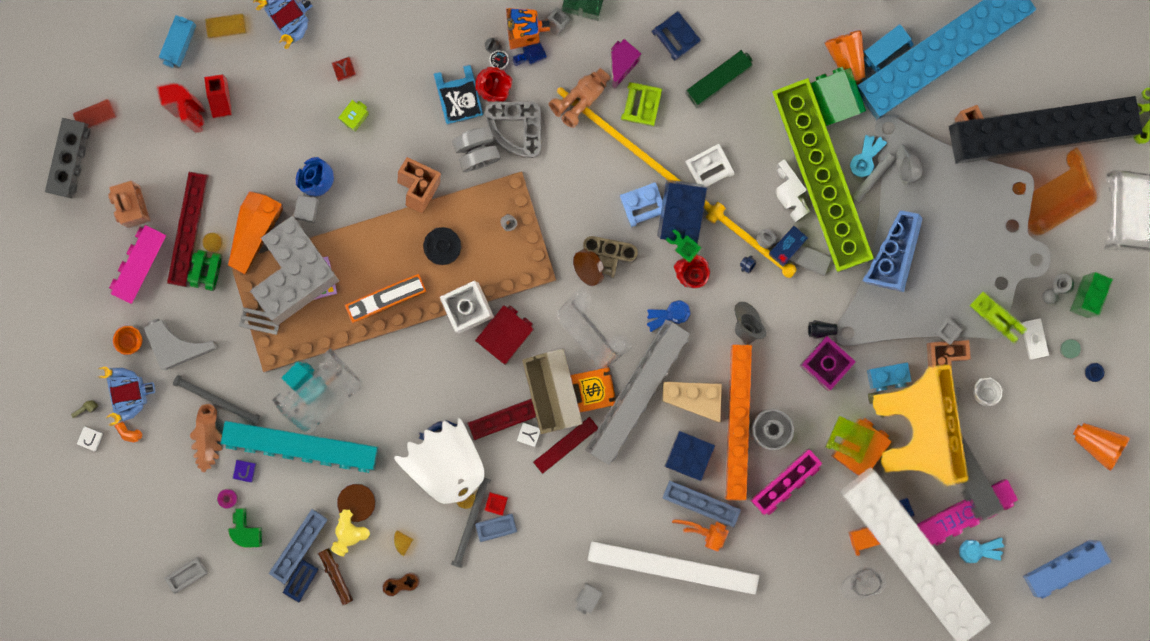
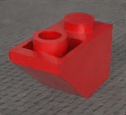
(218, 95)

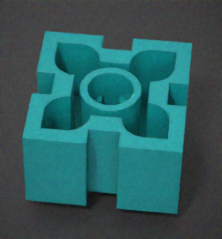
(298, 375)

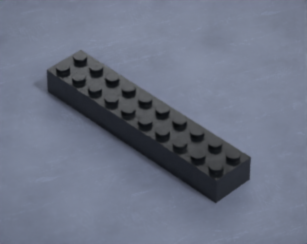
(1045, 129)

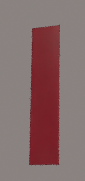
(566, 445)

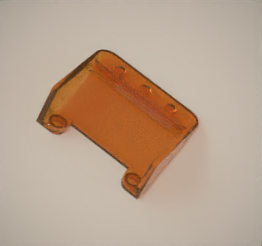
(1061, 196)

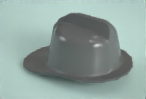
(748, 323)

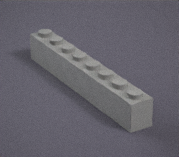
(637, 392)

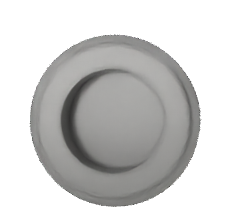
(766, 238)

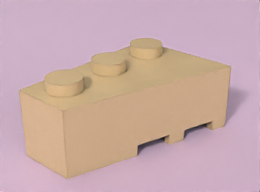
(697, 398)

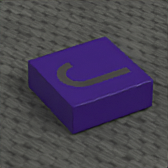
(244, 471)

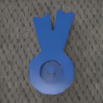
(676, 312)

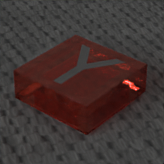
(343, 69)

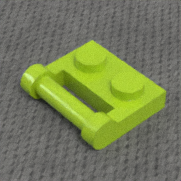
(648, 104)

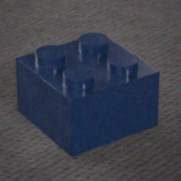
(689, 455)

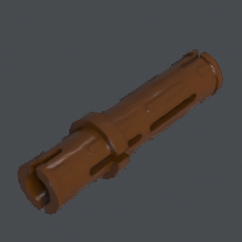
(337, 580)

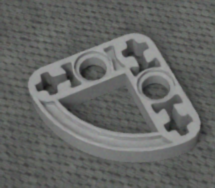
(527, 120)

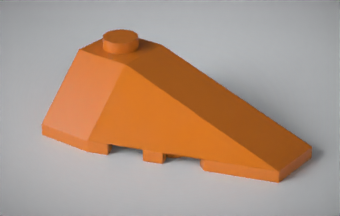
(255, 219)

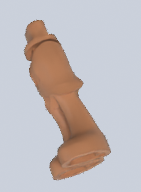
(587, 90)

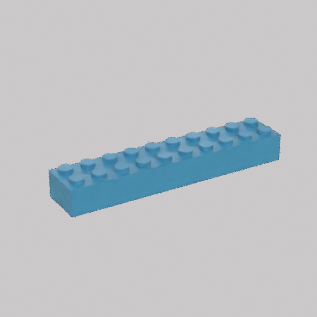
(941, 53)

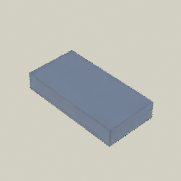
(496, 527)

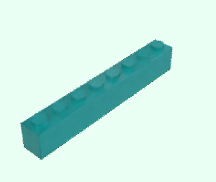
(299, 445)

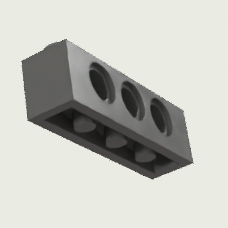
(62, 149)

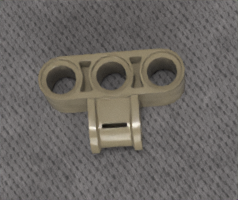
(610, 260)

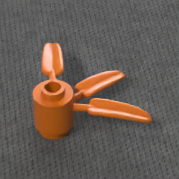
(714, 535)

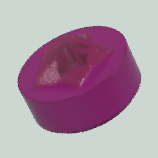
(227, 498)

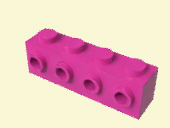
(138, 263)
(790, 478)

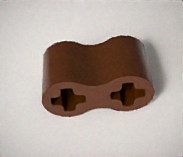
(401, 584)

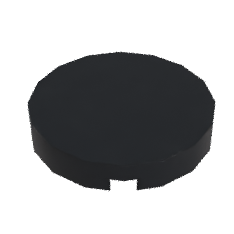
(442, 246)

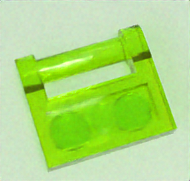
(852, 433)

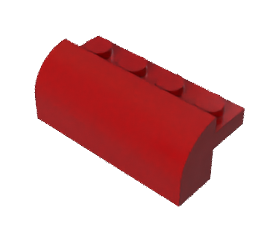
(182, 104)

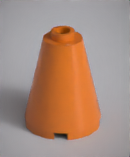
(848, 53)
(1101, 443)

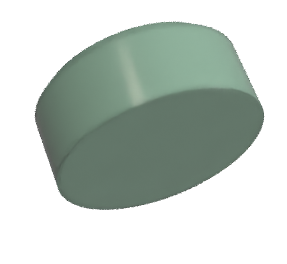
(1070, 348)

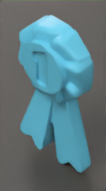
(862, 164)
(972, 551)

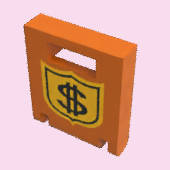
(594, 389)

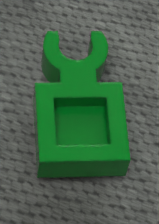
(685, 247)

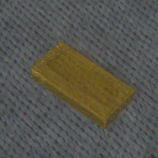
(225, 26)

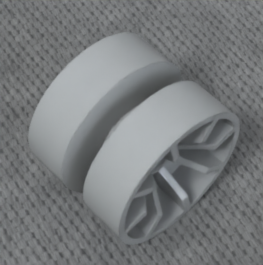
(474, 143)
(772, 429)

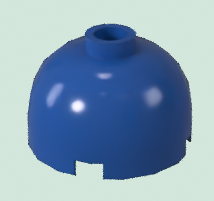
(315, 177)

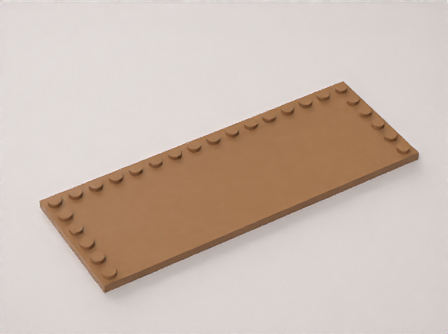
(390, 250)

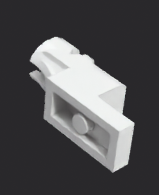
(790, 192)

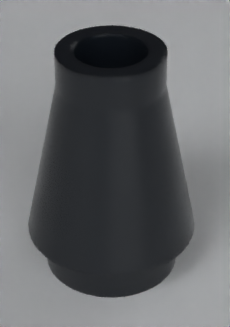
(821, 329)

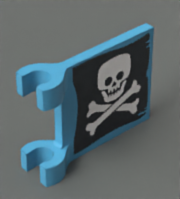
(459, 97)

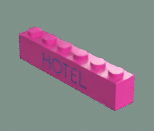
(959, 516)

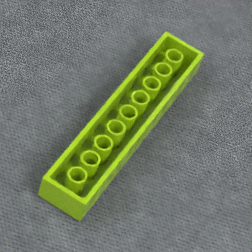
(822, 175)

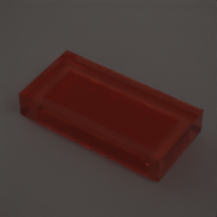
(96, 113)

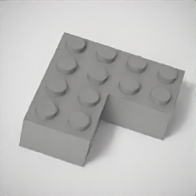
(302, 273)

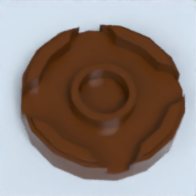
(588, 267)
(358, 500)

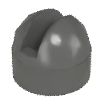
(496, 46)

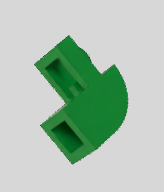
(243, 535)

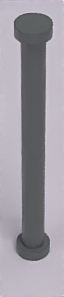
(216, 400)
(470, 523)

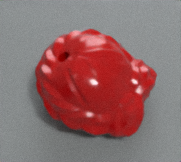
(493, 84)
(686, 272)

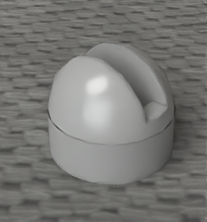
(513, 222)

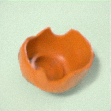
(127, 340)

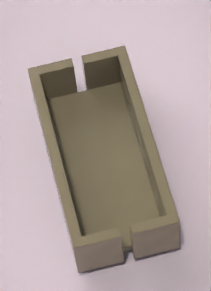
(552, 391)

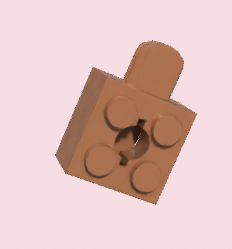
(128, 204)

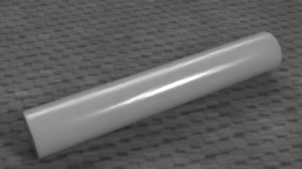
(873, 177)

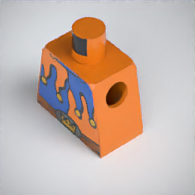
(524, 27)

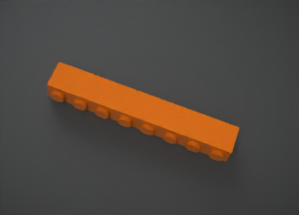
(738, 422)

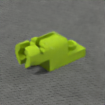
(997, 317)

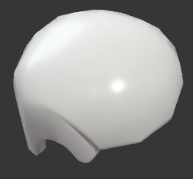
(987, 392)

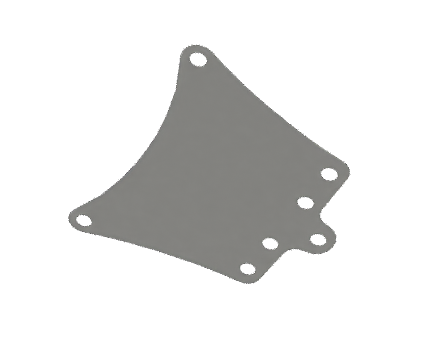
(958, 246)

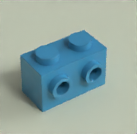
(889, 375)

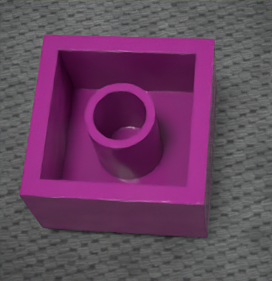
(827, 363)

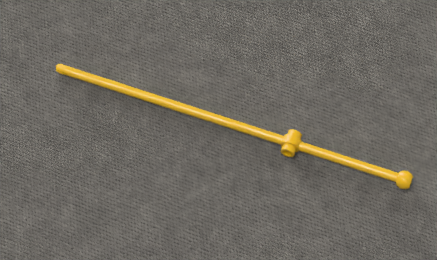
(715, 212)

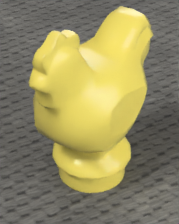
(347, 533)

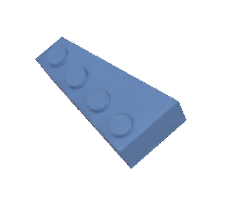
(894, 259)
(1066, 568)

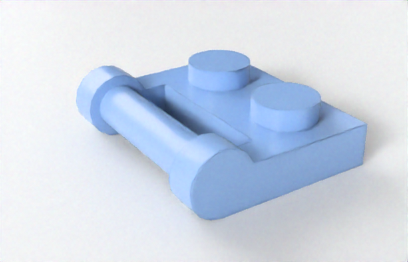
(639, 199)

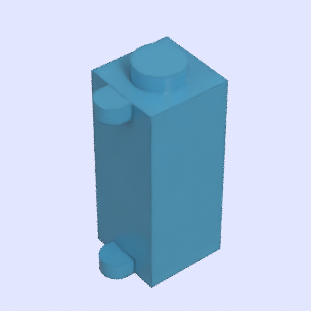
(177, 41)
(886, 47)

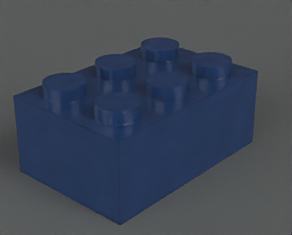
(682, 210)

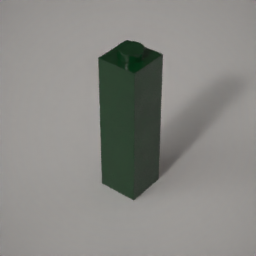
(719, 78)

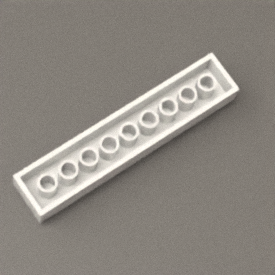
(915, 556)

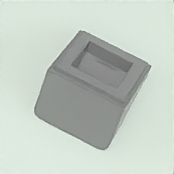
(558, 21)

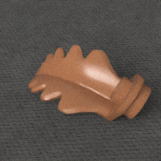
(206, 437)

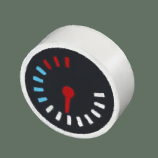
(499, 59)

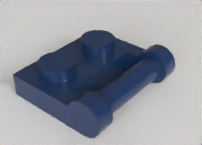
(681, 33)

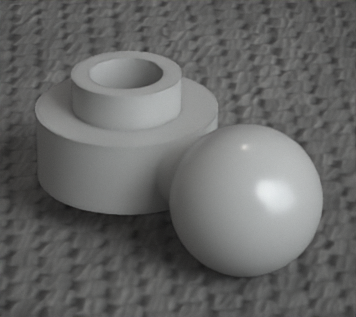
(1051, 295)

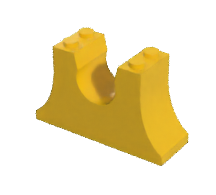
(935, 424)

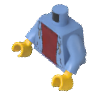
(287, 17)
(126, 393)

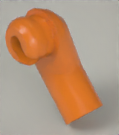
(128, 435)

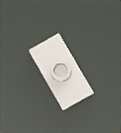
(1035, 339)

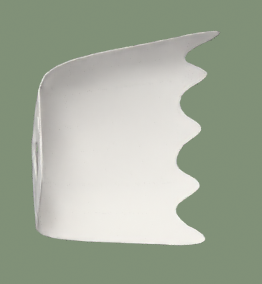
(443, 461)

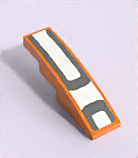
(385, 298)

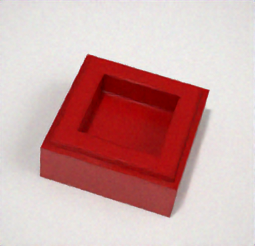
(496, 503)

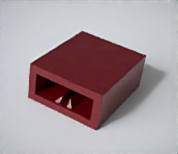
(505, 334)

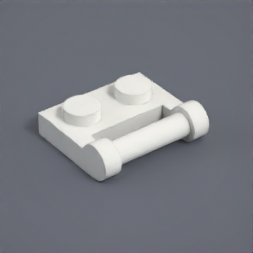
(707, 161)

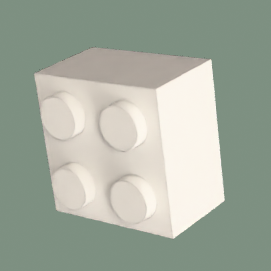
(466, 307)

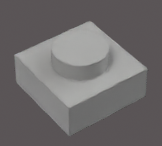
(948, 331)

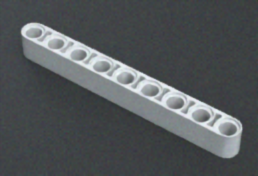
(673, 567)

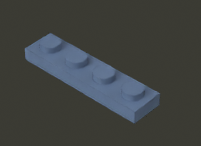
(701, 503)
(298, 546)

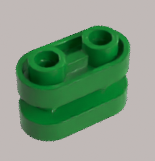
(196, 276)

